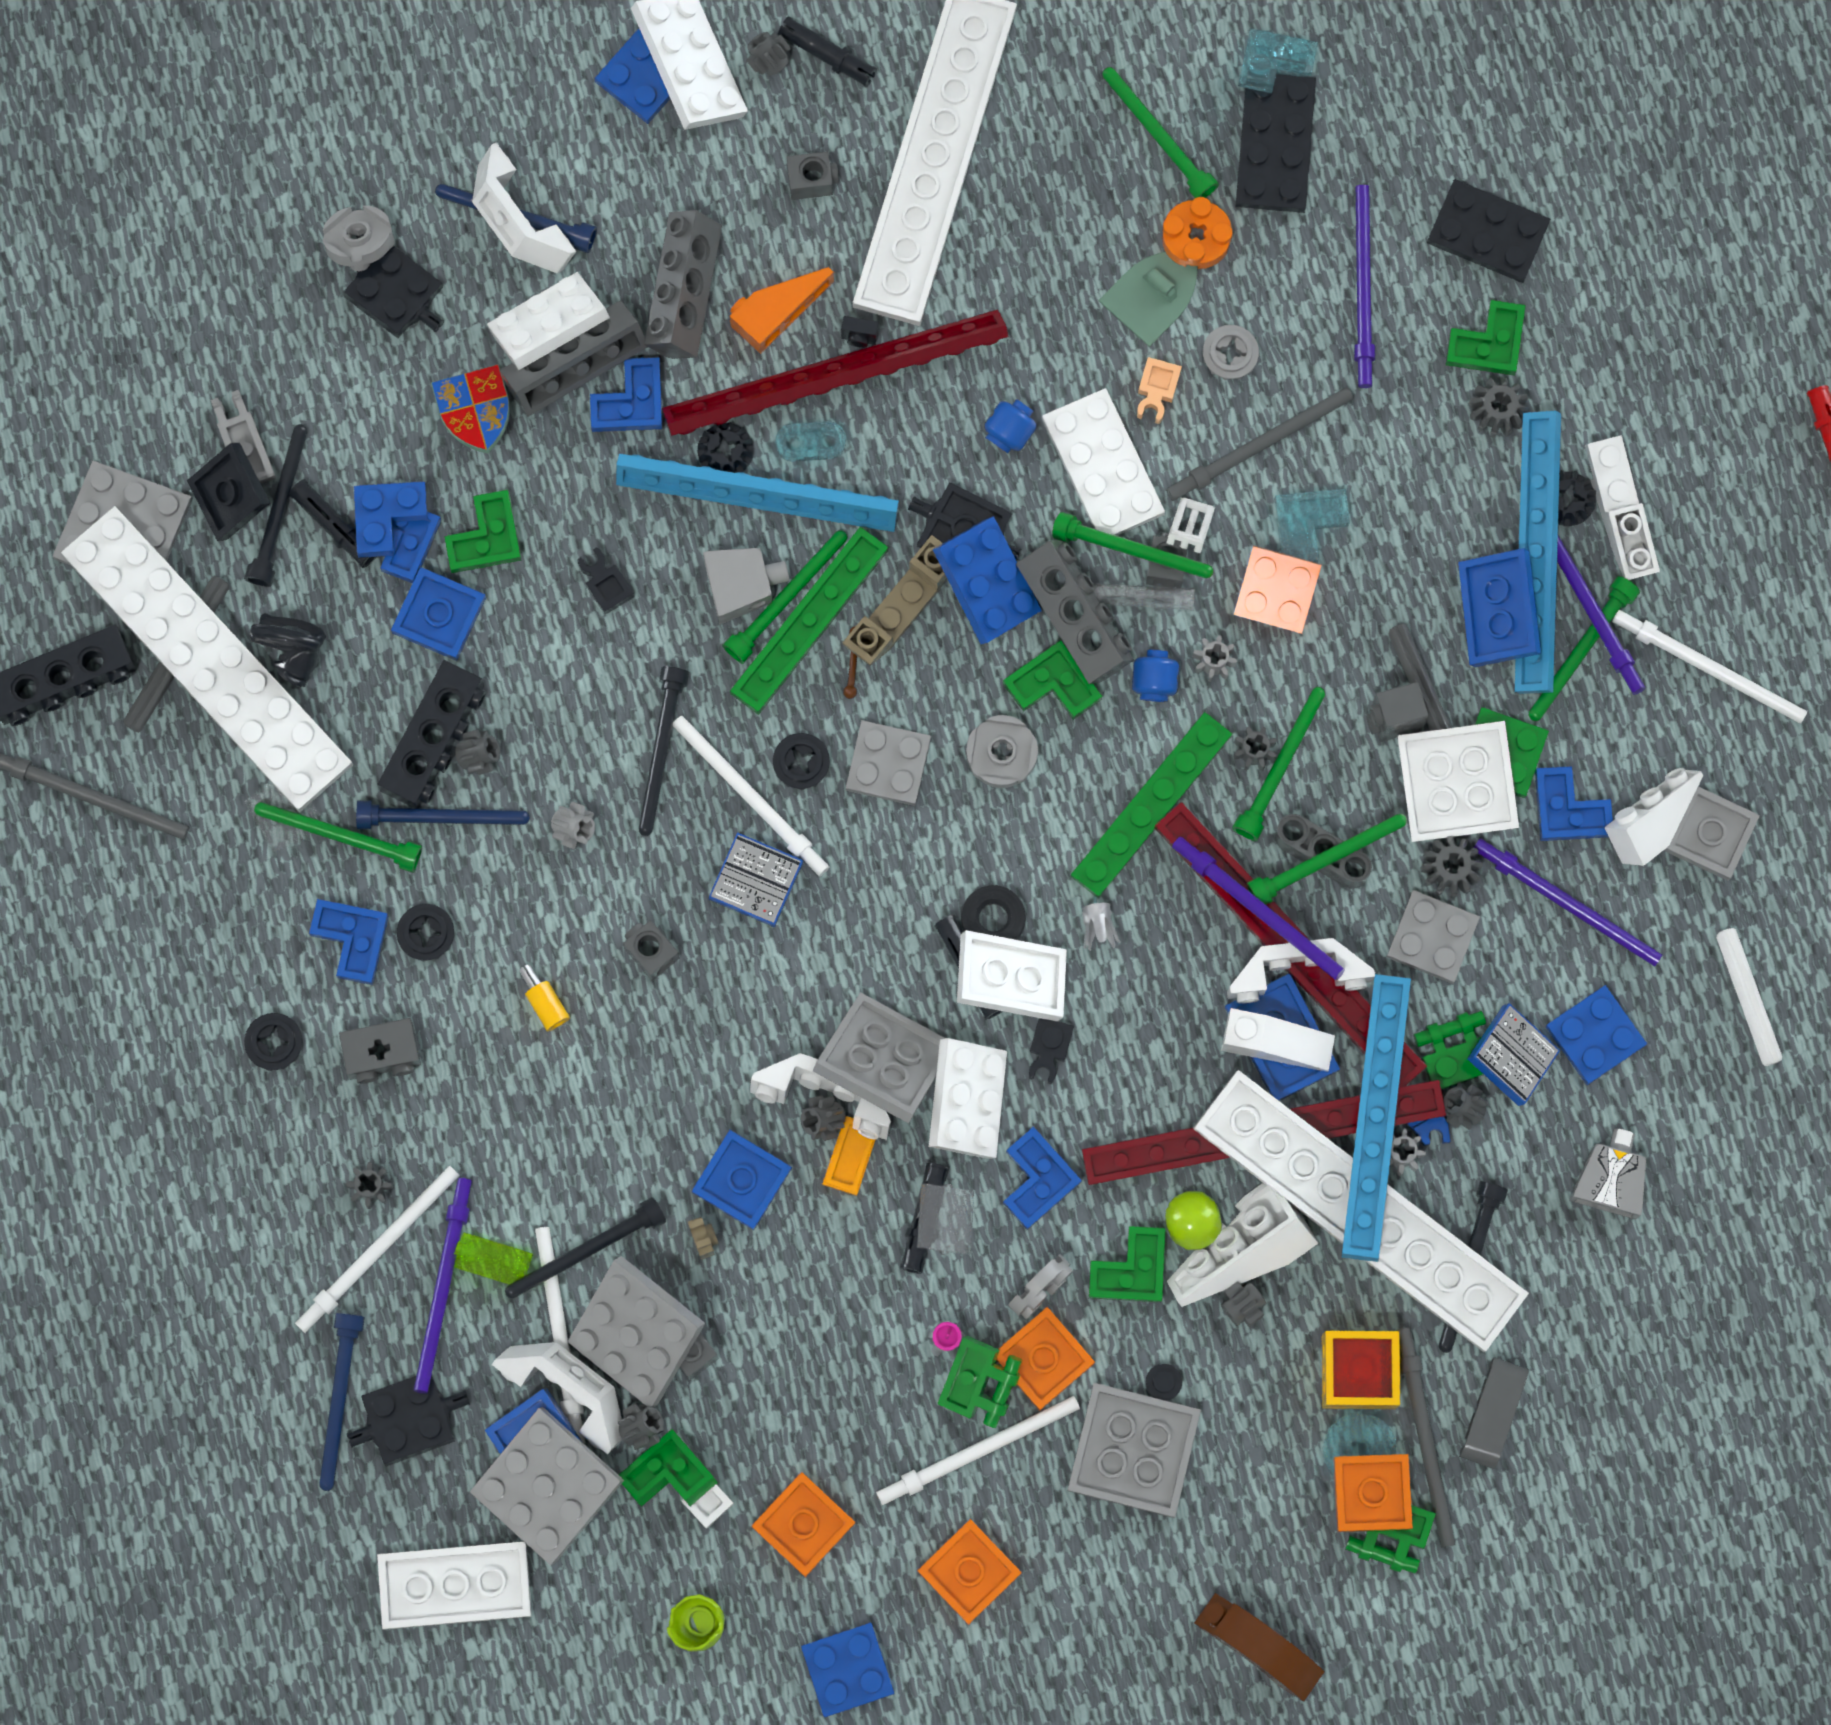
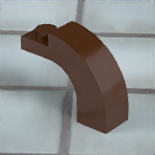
(1260, 1646)

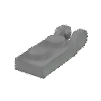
(244, 431)

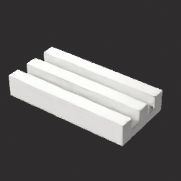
(1187, 536)

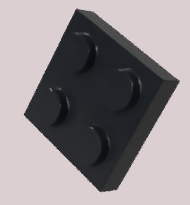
(228, 491)

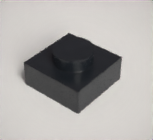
(859, 331)

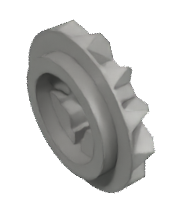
(1220, 340)

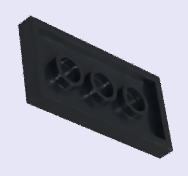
(1276, 145)

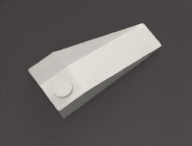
(1257, 1241)

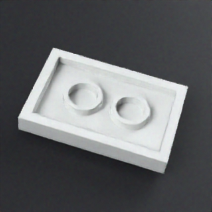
(548, 320)
(1011, 976)
(967, 1098)

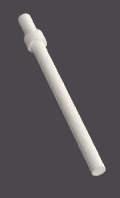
(1648, 633)
(798, 844)
(326, 1300)
(569, 1406)
(913, 1481)

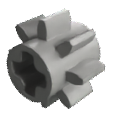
(1205, 658)
(573, 825)
(1410, 1146)

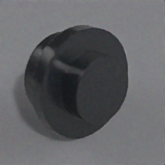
(1163, 1382)

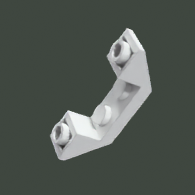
(543, 248)
(1252, 979)
(775, 1081)
(586, 1386)

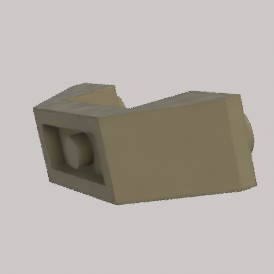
(900, 608)

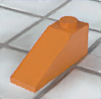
(775, 308)

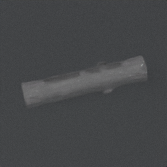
(1145, 596)

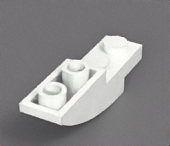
(1620, 508)

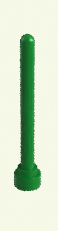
(1197, 180)
(1069, 529)
(1621, 593)
(741, 644)
(1250, 823)
(404, 855)
(1267, 888)

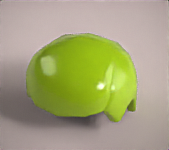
(1193, 1220)
(707, 1618)

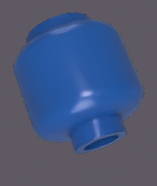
(1010, 425)
(1155, 676)

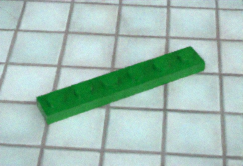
(809, 620)
(1151, 805)

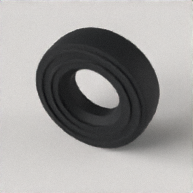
(999, 896)

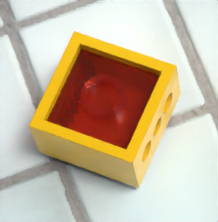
(1360, 1370)

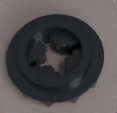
(740, 455)
(1584, 491)
(806, 746)
(414, 920)
(262, 1029)

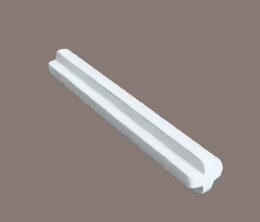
(1749, 997)

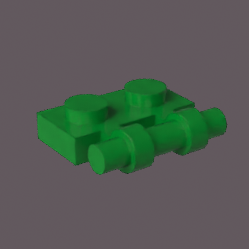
(1451, 1064)
(969, 1378)
(1398, 1559)

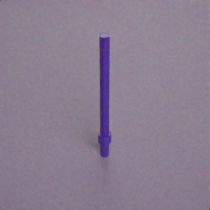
(1363, 351)
(1620, 658)
(1507, 864)
(1206, 866)
(456, 1217)

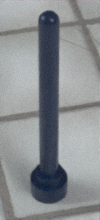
(577, 235)
(370, 815)
(348, 1329)

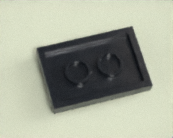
(1488, 231)

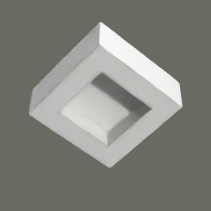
(710, 1506)

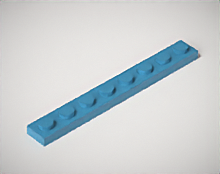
(756, 492)
(1540, 536)
(1376, 1118)

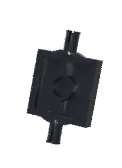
(395, 293)
(956, 513)
(407, 1421)

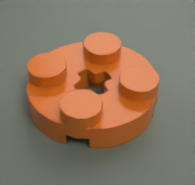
(1193, 252)

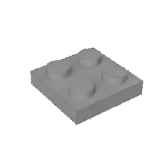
(888, 763)
(1713, 833)
(1433, 937)

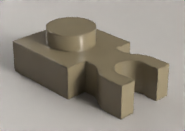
(703, 1237)

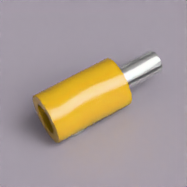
(544, 1001)

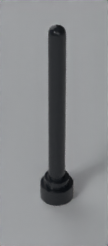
(261, 569)
(673, 681)
(1489, 1199)
(646, 1216)

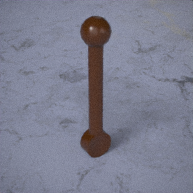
(850, 691)

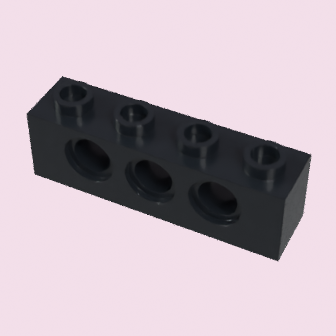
(70, 658)
(448, 683)

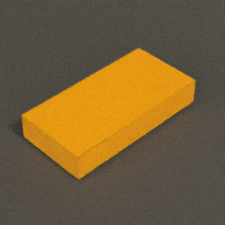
(848, 1160)

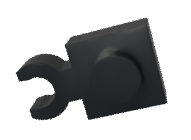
(606, 586)
(1050, 1043)

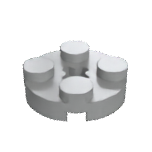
(361, 251)
(1018, 740)
(1048, 1280)

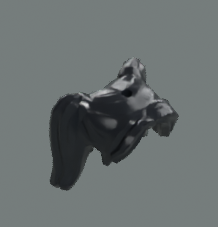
(296, 639)

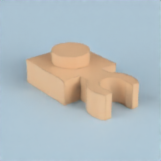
(1157, 384)

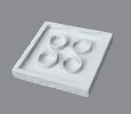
(1458, 781)

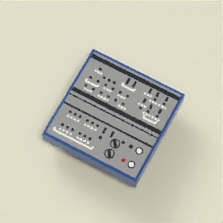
(756, 879)
(1513, 1054)

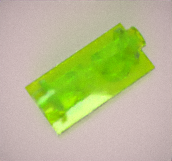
(491, 1259)

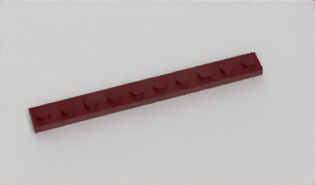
(835, 372)
(1344, 1007)
(1189, 1148)

